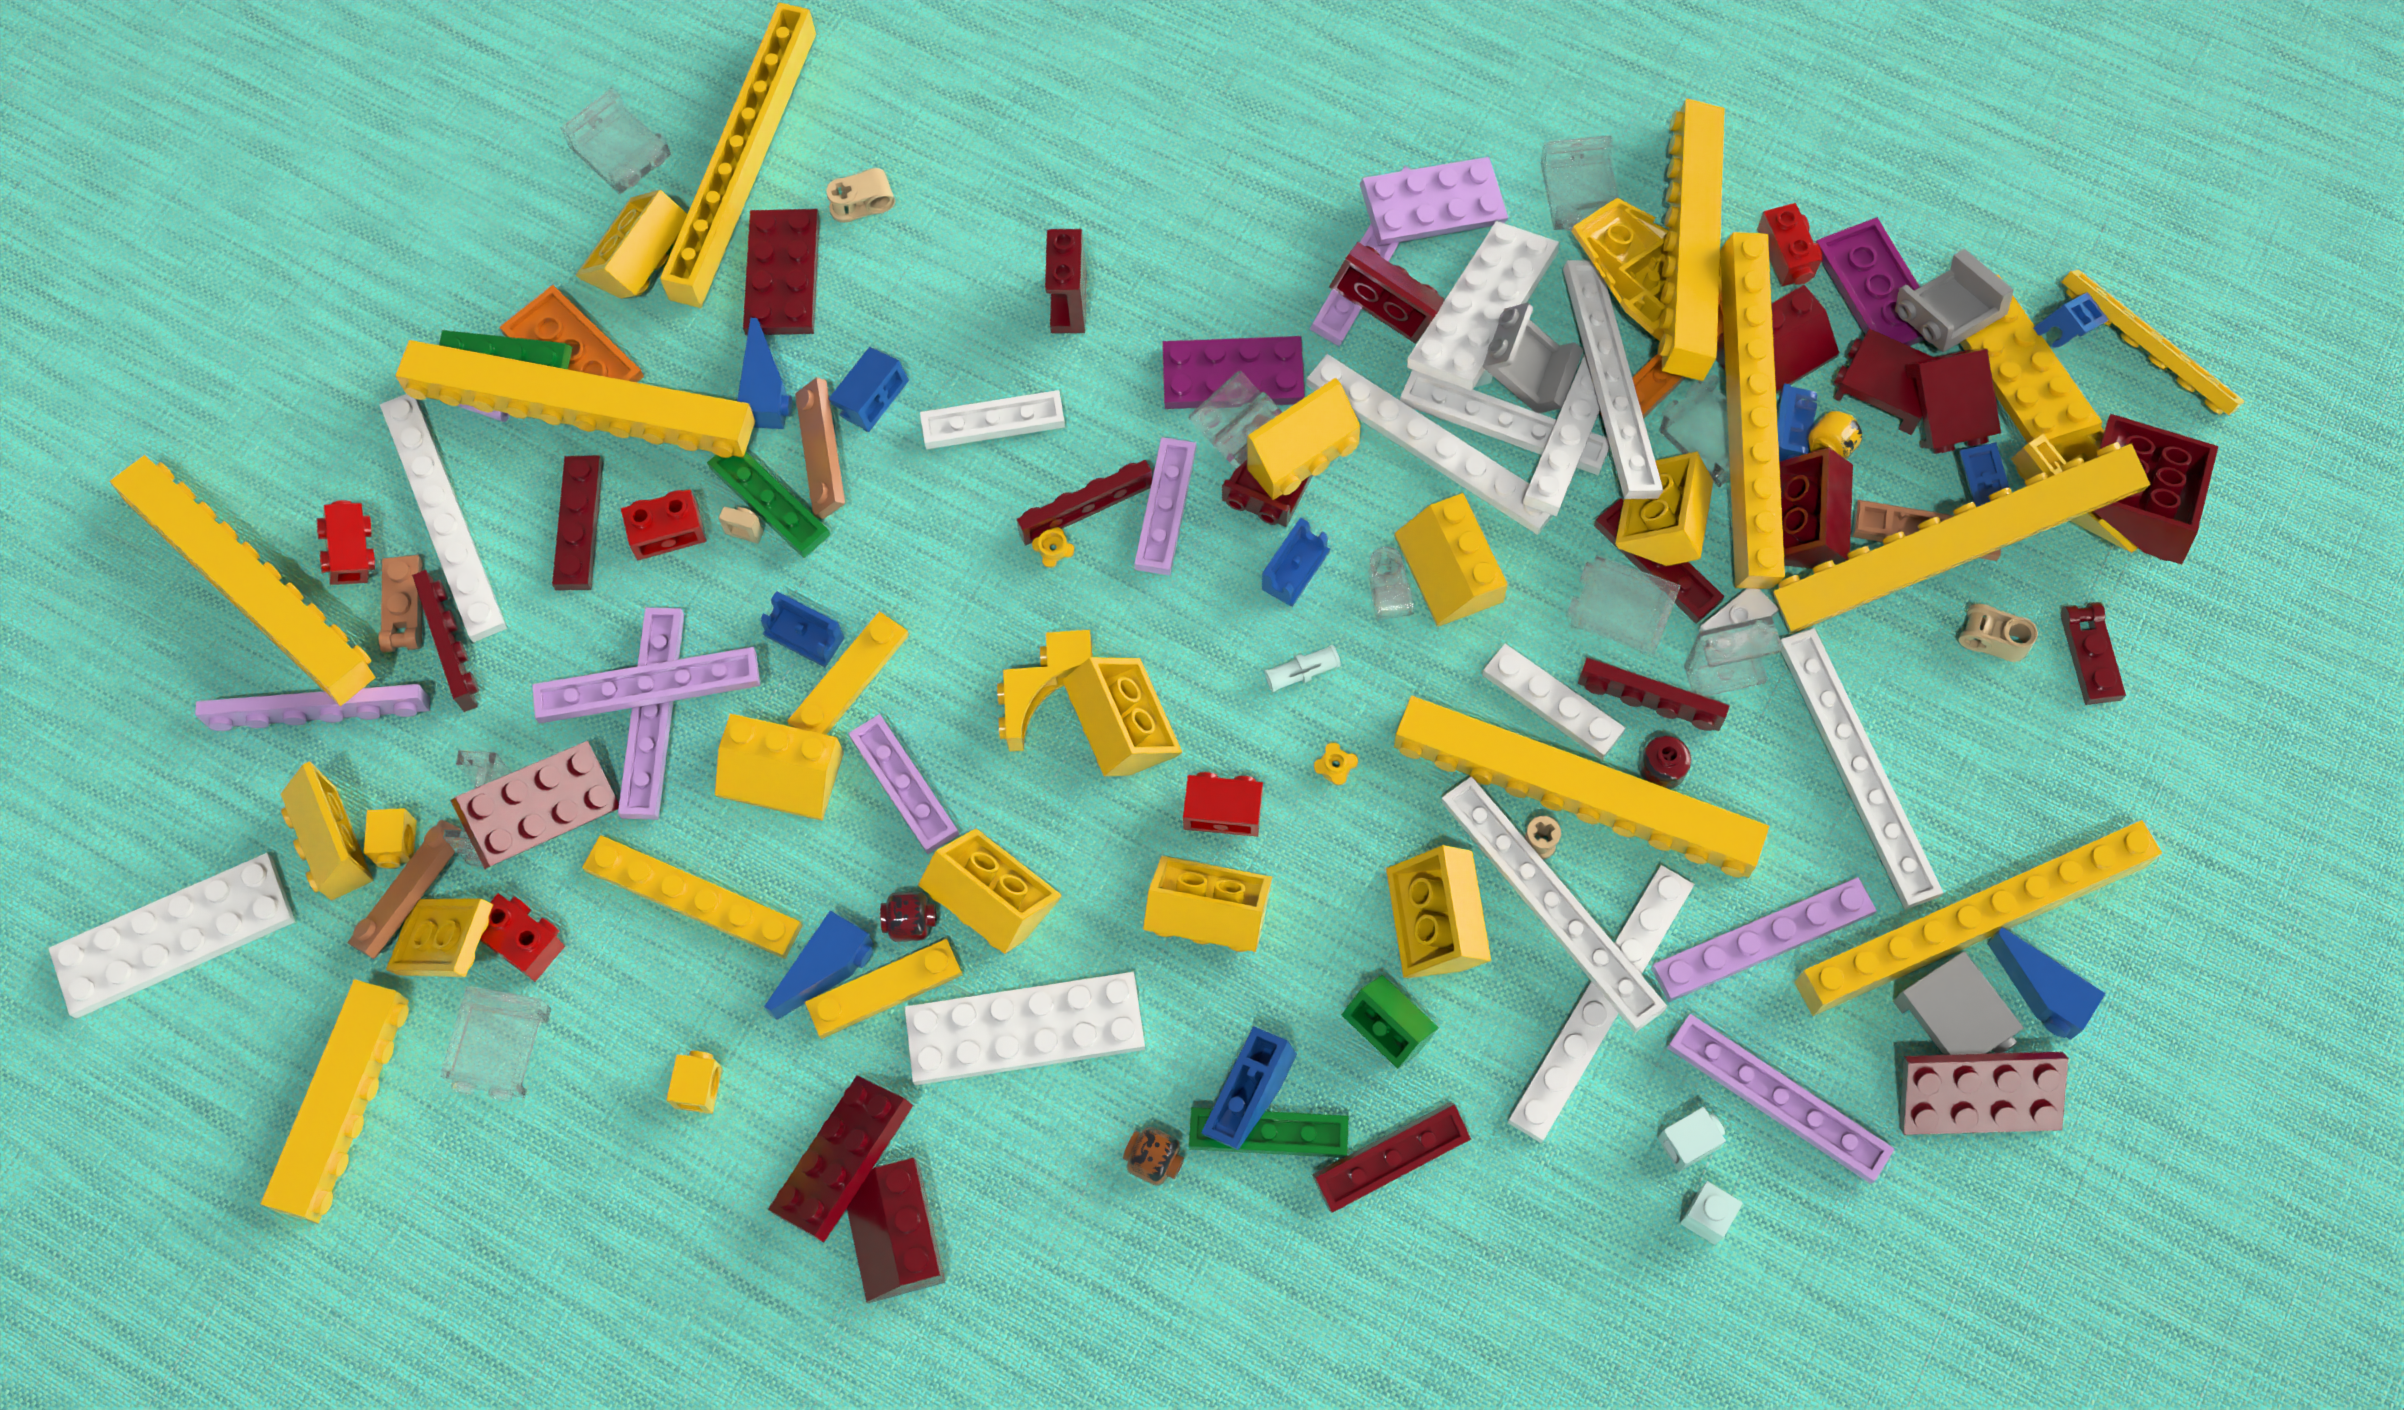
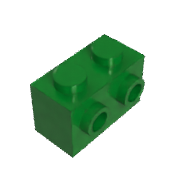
(1389, 1021)

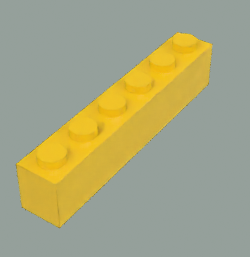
(336, 1102)

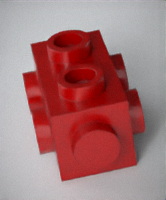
(1790, 244)
(346, 551)

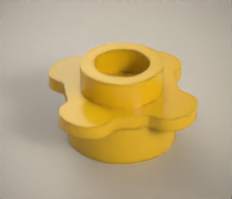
(1052, 537)
(1339, 774)

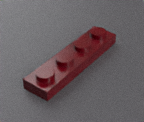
(1093, 498)
(577, 523)
(1696, 594)
(451, 653)
(1642, 691)
(1391, 1157)

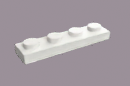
(992, 419)
(1553, 701)

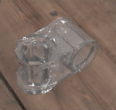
(1389, 589)

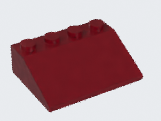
(2170, 509)

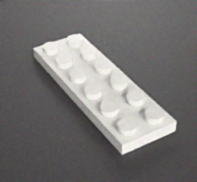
(1496, 278)
(171, 935)
(1024, 1028)

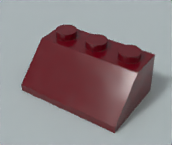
(1387, 292)
(1800, 337)
(1816, 508)
(894, 1232)

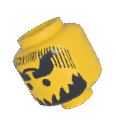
(1836, 431)

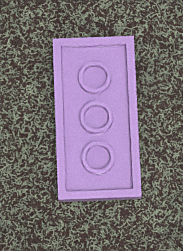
(1433, 201)

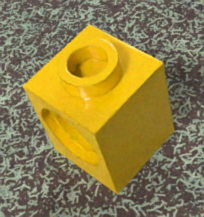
(389, 837)
(694, 1082)

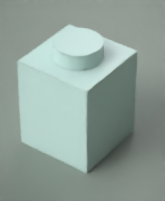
(1692, 1138)
(1711, 1213)

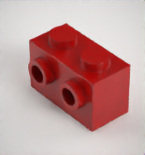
(663, 524)
(1223, 804)
(519, 938)

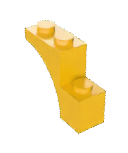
(1028, 687)

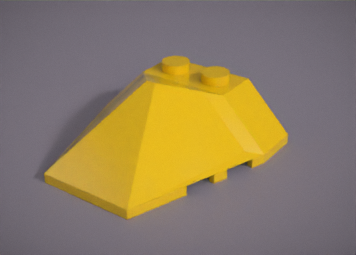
(1630, 259)
(2042, 457)

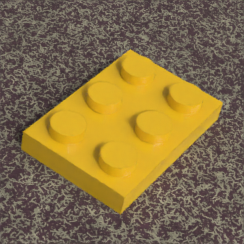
(440, 937)

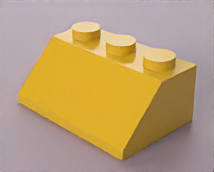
(634, 245)
(1303, 440)
(1673, 525)
(1451, 560)
(1121, 715)
(777, 766)
(323, 834)
(988, 890)
(1207, 904)
(1438, 913)

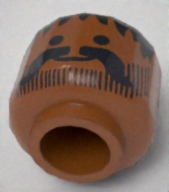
(1153, 1156)

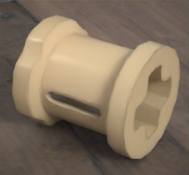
(1543, 827)

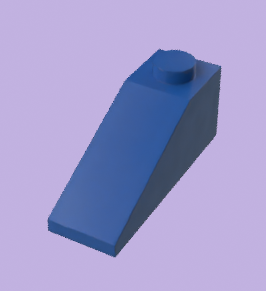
(762, 383)
(824, 962)
(2048, 988)
(1250, 1087)

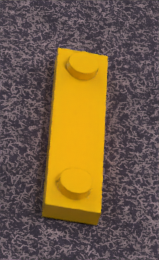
(849, 675)
(883, 988)

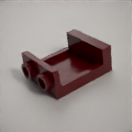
(1066, 280)
(1881, 377)
(1956, 399)
(1245, 493)

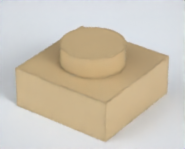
(741, 524)

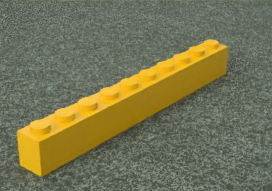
(738, 156)
(1692, 241)
(576, 399)
(1752, 412)
(1962, 538)
(243, 580)
(1581, 787)
(1977, 918)

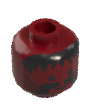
(1665, 762)
(907, 916)

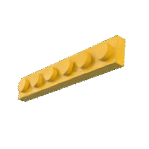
(2162, 351)
(692, 896)

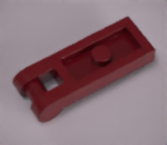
(2092, 654)

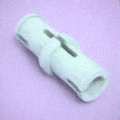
(1302, 668)

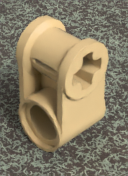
(862, 193)
(1996, 632)

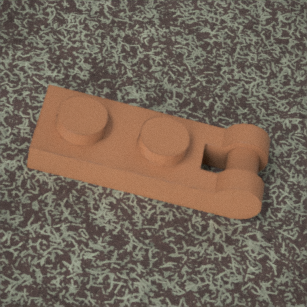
(400, 604)

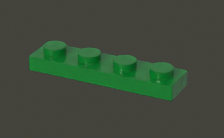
(528, 350)
(771, 502)
(1280, 1134)

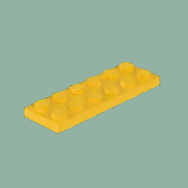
(2033, 381)

